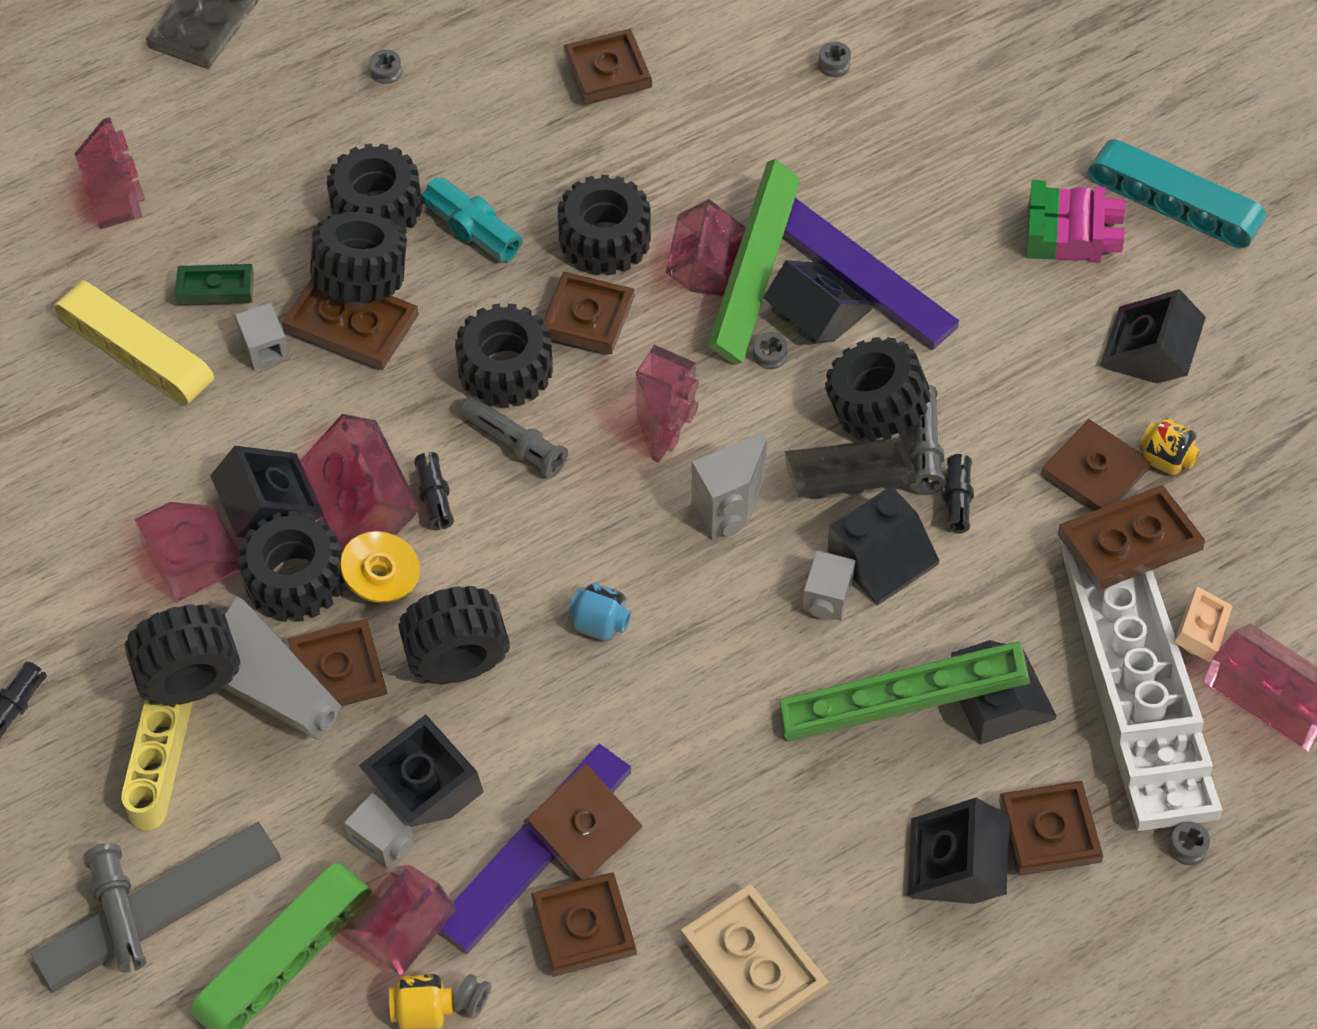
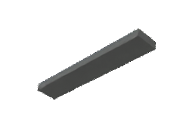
(159, 904)

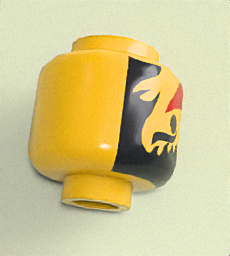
(1169, 446)
(420, 1002)

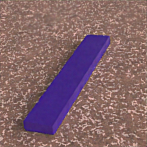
(869, 276)
(516, 866)

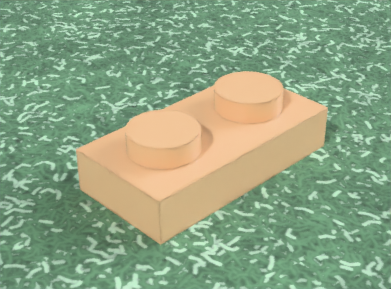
(1203, 624)

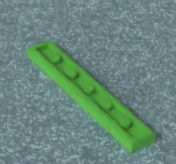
(754, 262)
(904, 691)

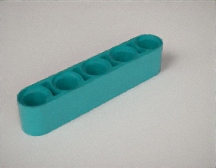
(1177, 193)

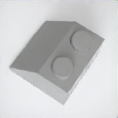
(729, 485)

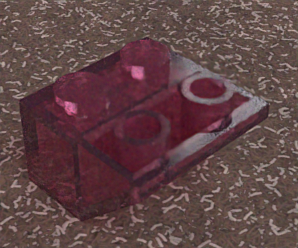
(109, 176)
(704, 248)
(665, 399)
(400, 918)

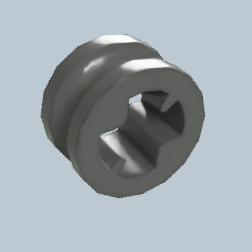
(834, 50)
(385, 57)
(763, 343)
(1180, 834)
(472, 996)

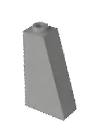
(275, 677)

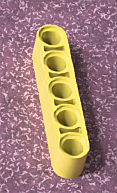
(134, 342)
(152, 749)

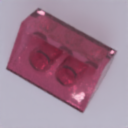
(358, 480)
(1268, 683)

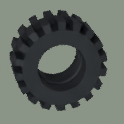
(376, 170)
(599, 202)
(358, 256)
(504, 331)
(877, 389)
(285, 540)
(453, 635)
(182, 654)

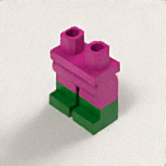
(1071, 223)

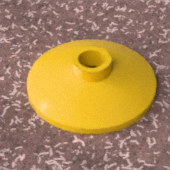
(384, 554)

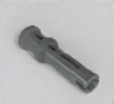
(527, 444)
(926, 452)
(111, 890)

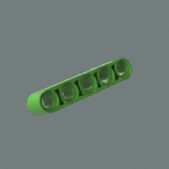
(281, 950)

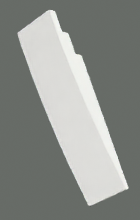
(1145, 700)

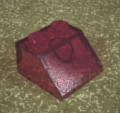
(188, 546)

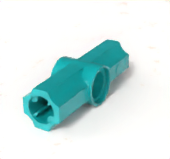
(472, 219)

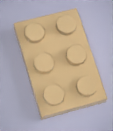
(754, 959)

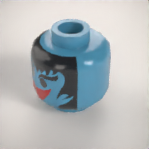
(599, 612)

